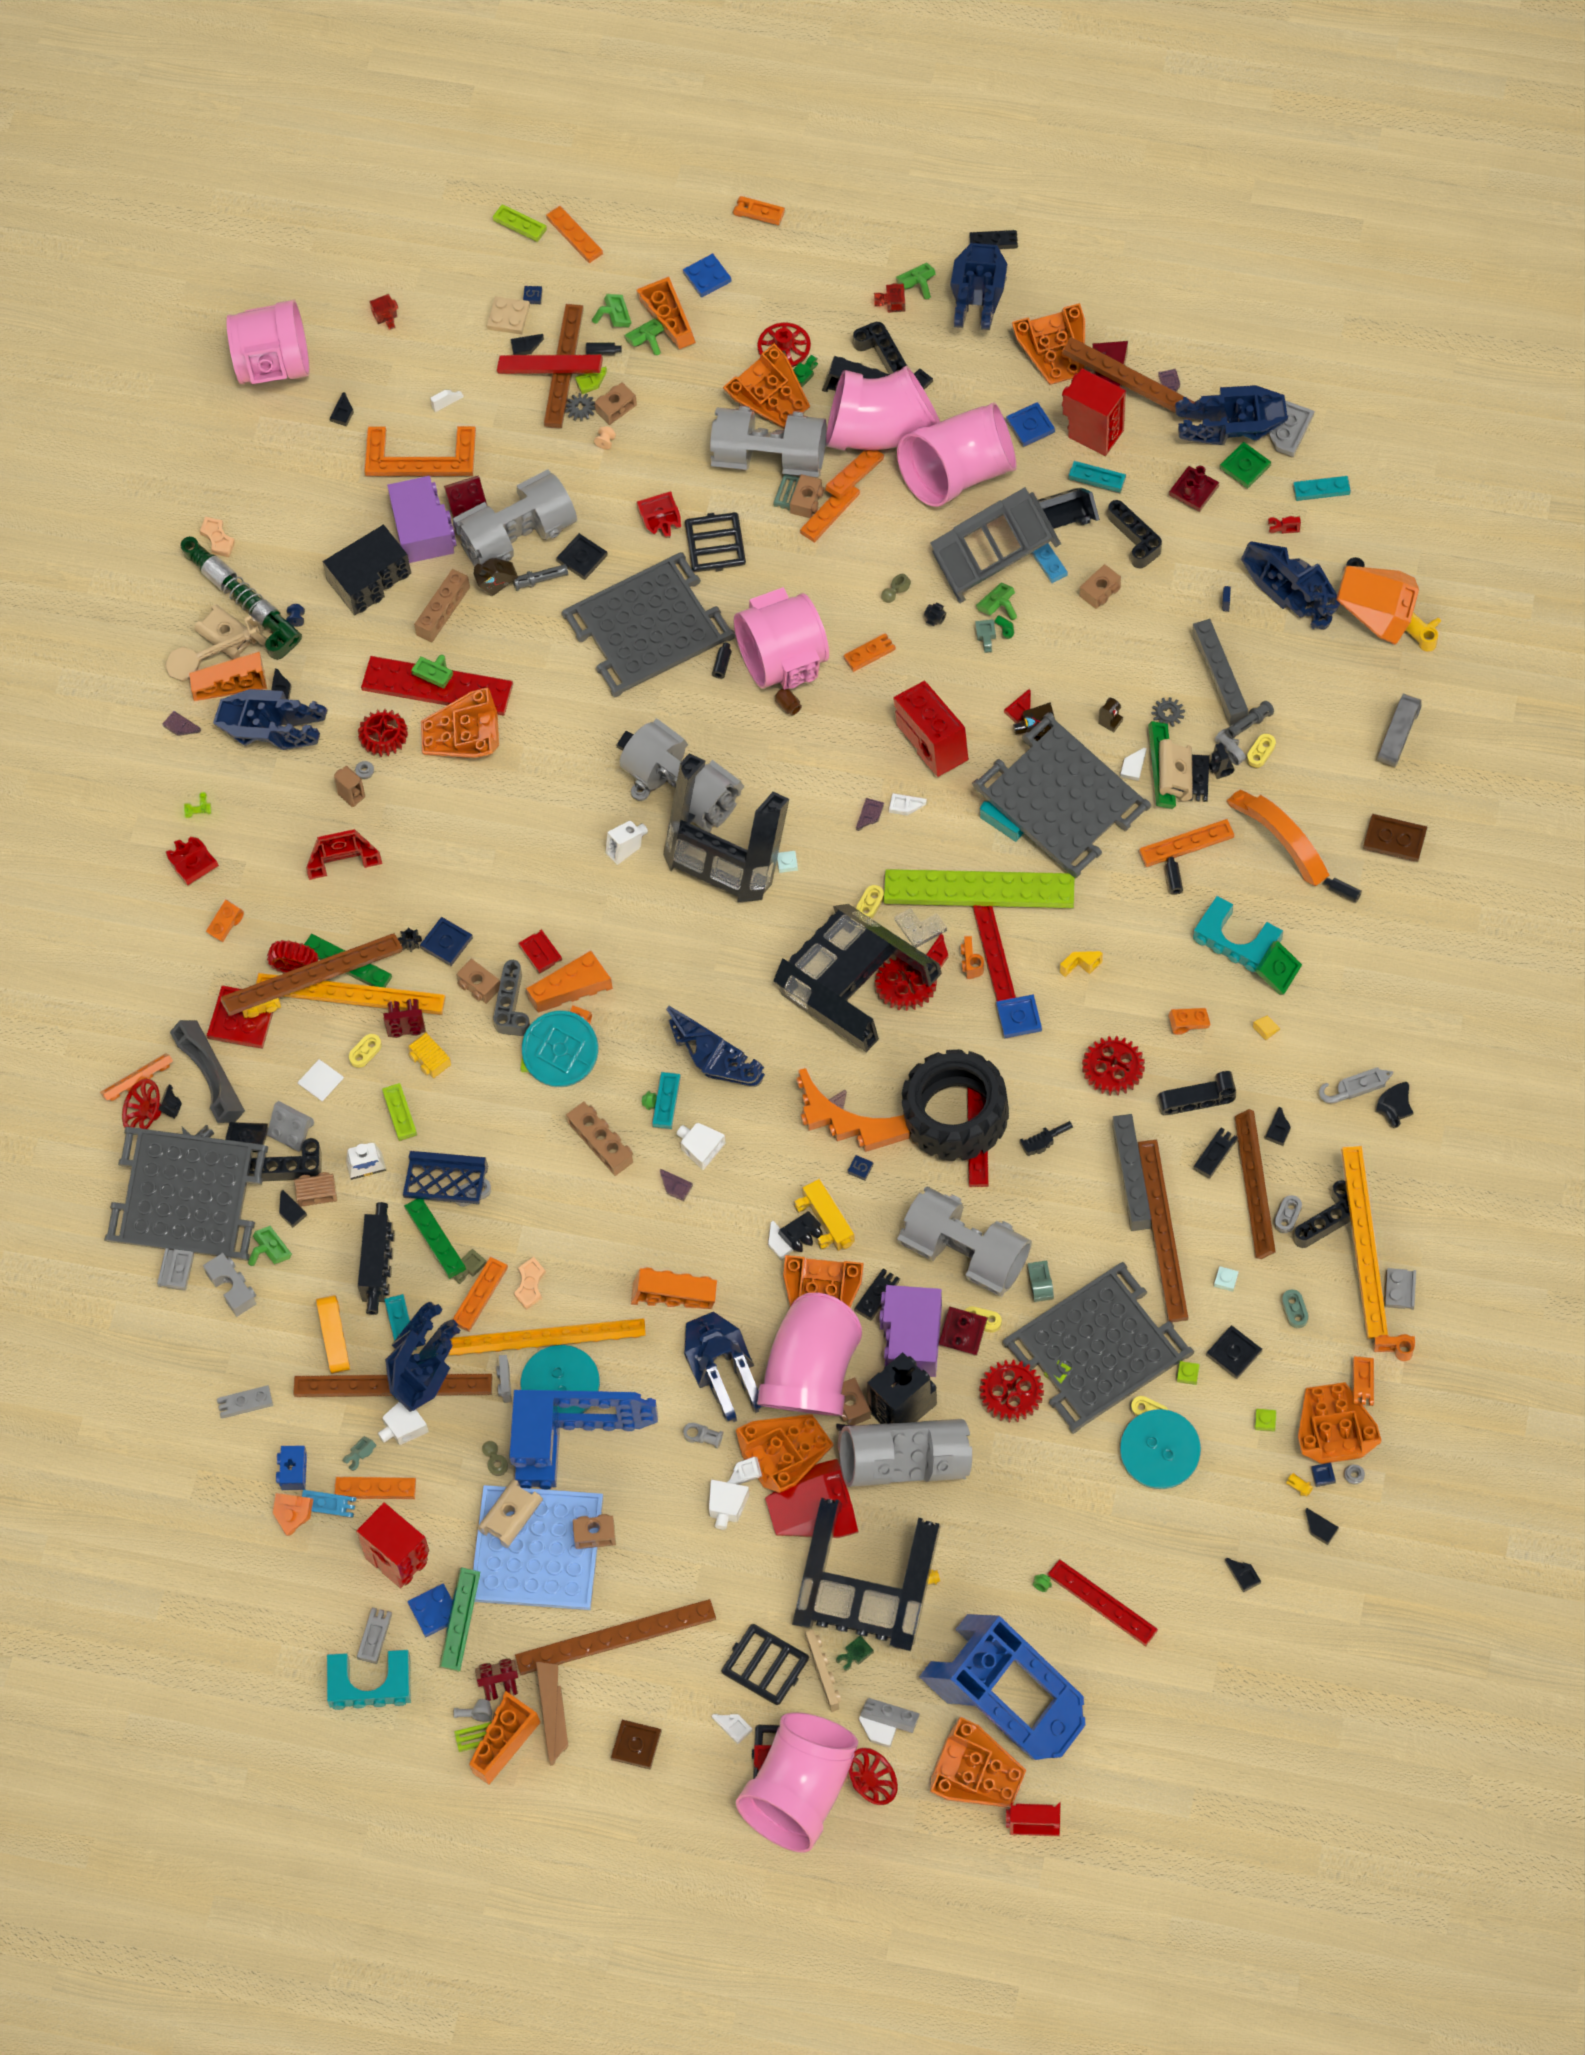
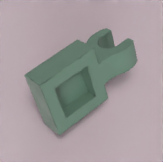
(986, 631)
(361, 1449)

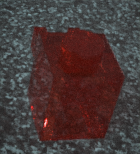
(893, 298)
(384, 310)

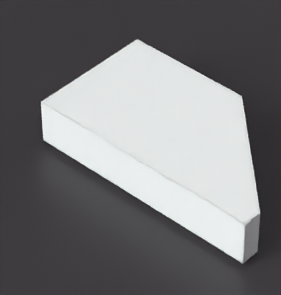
(444, 399)
(1133, 765)
(905, 804)
(776, 1243)
(746, 1471)
(733, 1726)
(878, 1732)

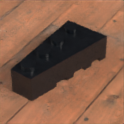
(840, 364)

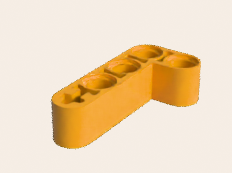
(333, 1334)

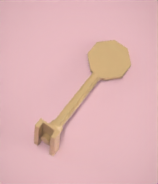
(184, 661)

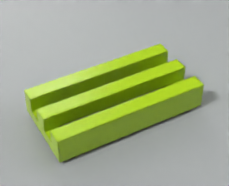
(458, 1733)

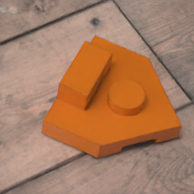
(292, 1511)

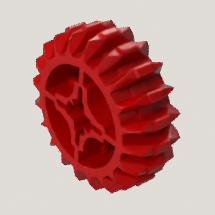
(391, 737)
(290, 955)

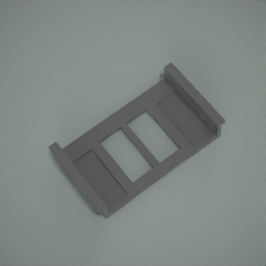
(1025, 520)

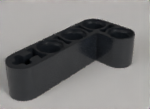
(889, 355)
(1119, 515)
(1199, 1096)
(284, 1163)
(1324, 1218)

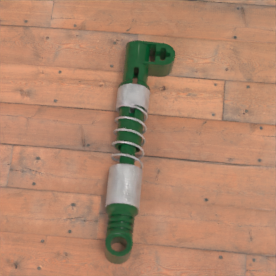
(261, 610)

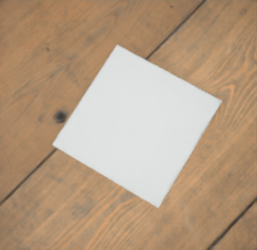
(320, 1080)

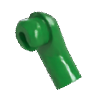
(1007, 626)

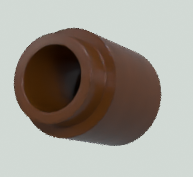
(788, 701)

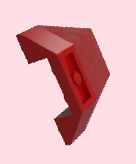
(796, 1508)

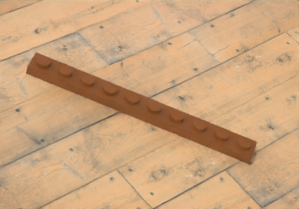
(311, 974)
(1163, 1231)
(379, 1386)
(617, 1636)

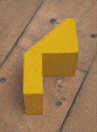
(1086, 960)

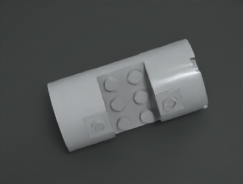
(800, 443)
(541, 507)
(655, 758)
(936, 1223)
(905, 1452)

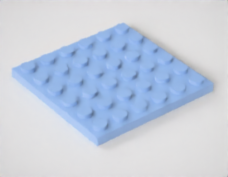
(542, 1560)

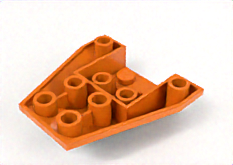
(1046, 339)
(769, 388)
(1379, 599)
(463, 727)
(822, 1276)
(1334, 1426)
(784, 1448)
(976, 1768)

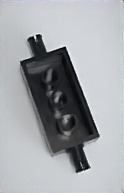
(376, 1258)

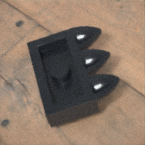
(801, 1231)

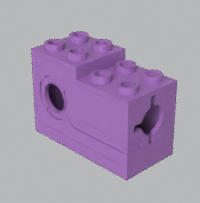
(420, 520)
(912, 1324)

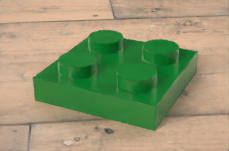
(1245, 465)
(1278, 967)

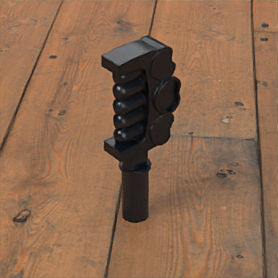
(1043, 1140)

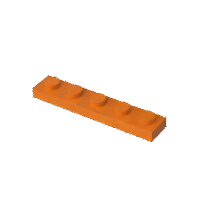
(1186, 843)

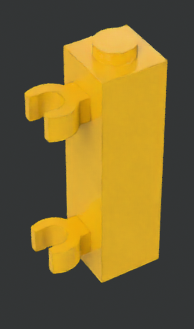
(828, 1215)

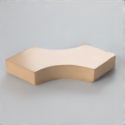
(221, 543)
(528, 1290)

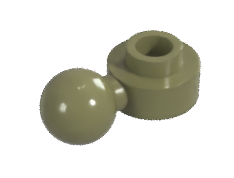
(899, 584)
(490, 1449)

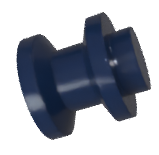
(295, 612)

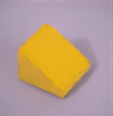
(1266, 1027)

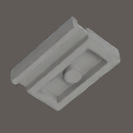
(175, 1269)
(1400, 1288)
(503, 1373)

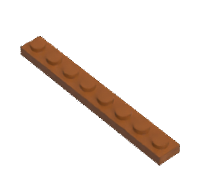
(1122, 374)
(561, 381)
(1255, 1184)

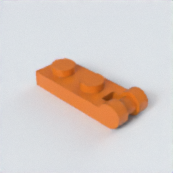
(759, 210)

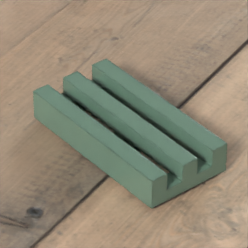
(783, 504)

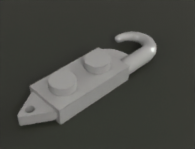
(1357, 1085)

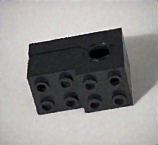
(367, 569)
(908, 1399)

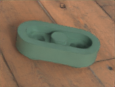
(1295, 1310)

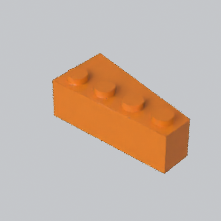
(665, 307)
(229, 678)
(569, 983)
(673, 1289)
(503, 1737)

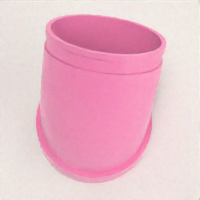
(877, 411)
(956, 454)
(811, 1356)
(798, 1781)

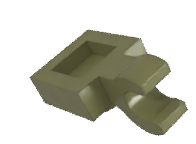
(473, 1264)

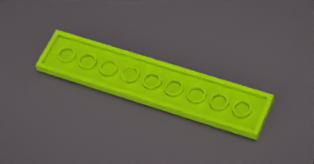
(979, 888)

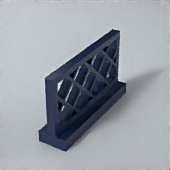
(450, 1163)

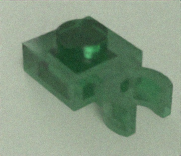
(856, 1651)

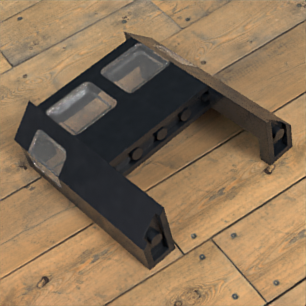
(838, 964)

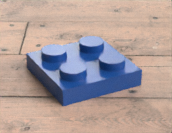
(707, 275)
(1030, 424)
(1019, 1016)
(432, 1609)

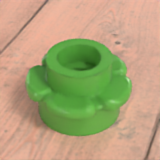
(649, 1100)
(1042, 1582)

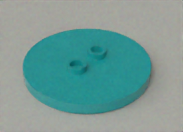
(560, 1048)
(561, 1370)
(1160, 1449)

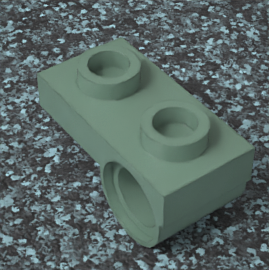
(1040, 1281)

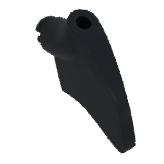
(1395, 1104)

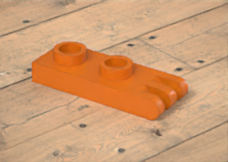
(869, 652)
(1363, 1380)

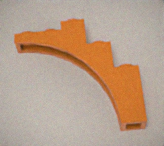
(871, 1131)

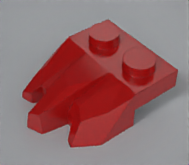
(660, 513)
(191, 859)

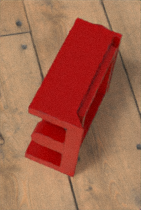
(1034, 1819)

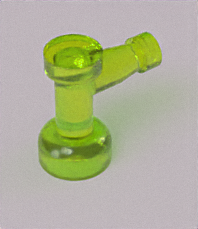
(203, 808)

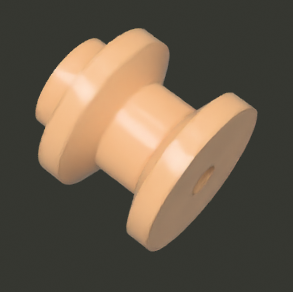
(606, 434)

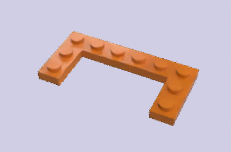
(379, 465)

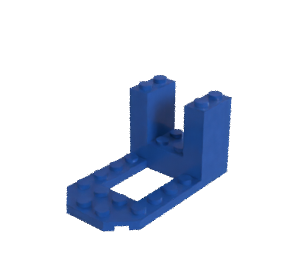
(538, 1425)
(981, 1664)

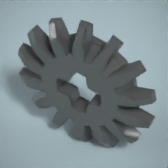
(574, 411)
(1164, 706)

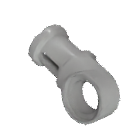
(1235, 753)
(704, 1435)

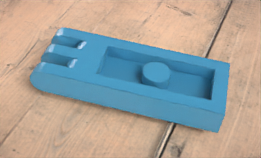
(1050, 563)
(330, 1503)

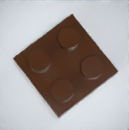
(636, 1744)

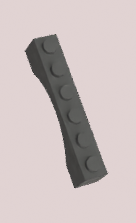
(1213, 653)
(224, 1101)
(1132, 1172)

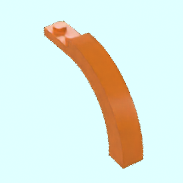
(1285, 831)

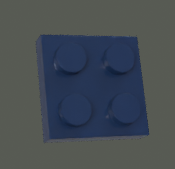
(446, 941)

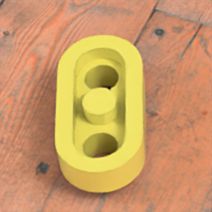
(1261, 752)
(869, 903)
(364, 1051)
(990, 1326)
(1148, 1403)

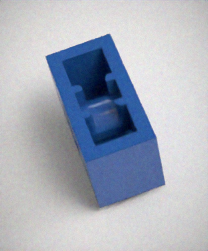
(295, 1478)

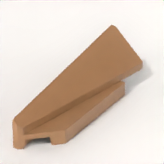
(552, 1710)

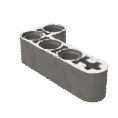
(1399, 729)

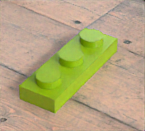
(519, 222)
(399, 1111)

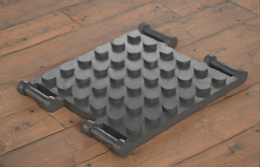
(648, 623)
(1061, 795)
(186, 1193)
(1104, 1341)

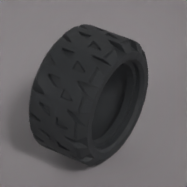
(961, 1139)

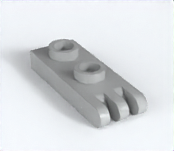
(245, 1401)
(374, 1636)
(890, 1715)

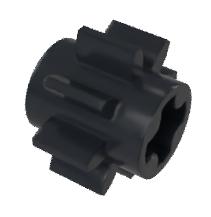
(935, 614)
(410, 939)

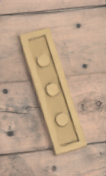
(827, 1679)

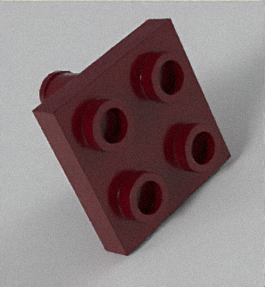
(1194, 488)
(464, 495)
(404, 1022)
(963, 1330)
(504, 1672)

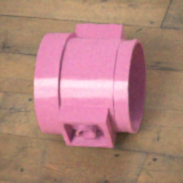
(268, 343)
(781, 639)

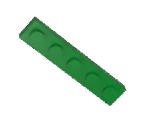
(1157, 733)
(367, 974)
(435, 1237)
(459, 1619)

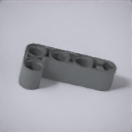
(510, 996)

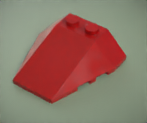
(339, 847)

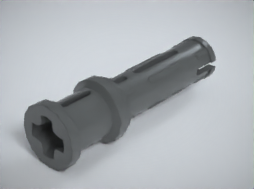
(530, 578)
(1255, 716)

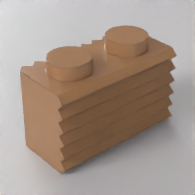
(349, 786)
(315, 1189)

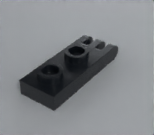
(1003, 239)
(1200, 776)
(1215, 1153)
(871, 1301)

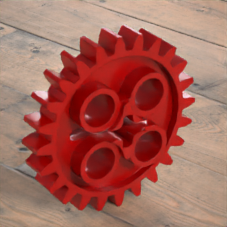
(891, 989)
(1119, 1050)
(1027, 1400)

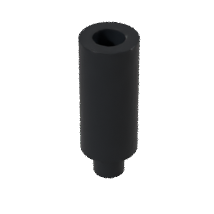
(602, 348)
(722, 661)
(1173, 876)
(1343, 889)

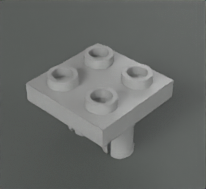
(289, 1126)

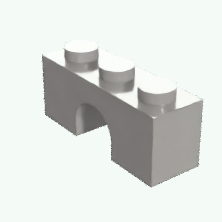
(221, 1271)

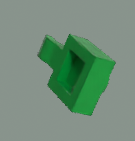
(804, 371)

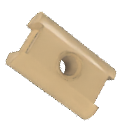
(217, 624)
(1175, 769)
(508, 1527)

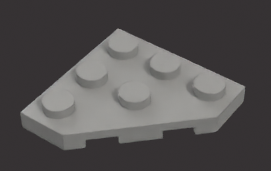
(1290, 433)

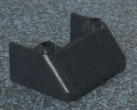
(1069, 507)

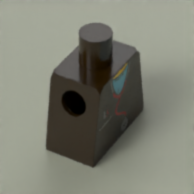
(494, 575)
(1032, 718)

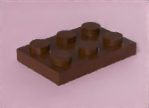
(1395, 837)

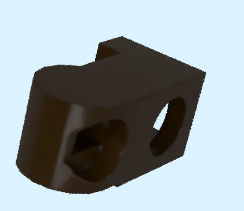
(1109, 715)

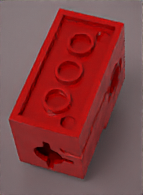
(1094, 411)
(931, 728)
(393, 1545)

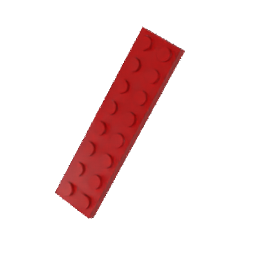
(396, 679)

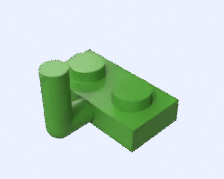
(917, 275)
(616, 309)
(646, 332)
(997, 597)
(433, 672)
(271, 1245)

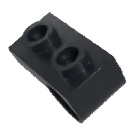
(1221, 762)

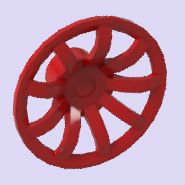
(785, 340)
(148, 1106)
(867, 1779)

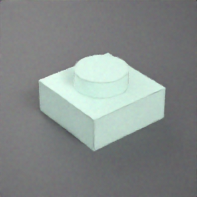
(787, 861)
(1226, 1279)

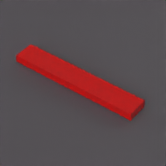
(549, 364)
(994, 952)
(979, 1165)
(1102, 1602)

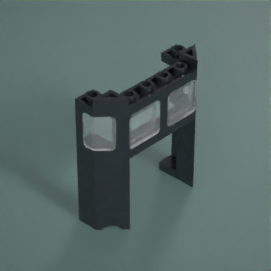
(716, 860)
(859, 1603)

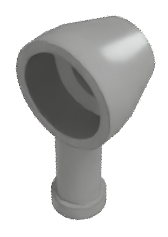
(481, 1711)

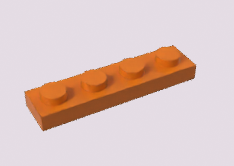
(574, 234)
(854, 472)
(828, 514)
(144, 1072)
(480, 1293)
(376, 1487)

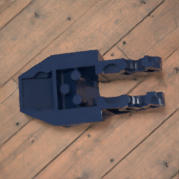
(978, 280)
(1248, 409)
(1291, 582)
(260, 717)
(713, 1053)
(704, 1342)
(418, 1377)

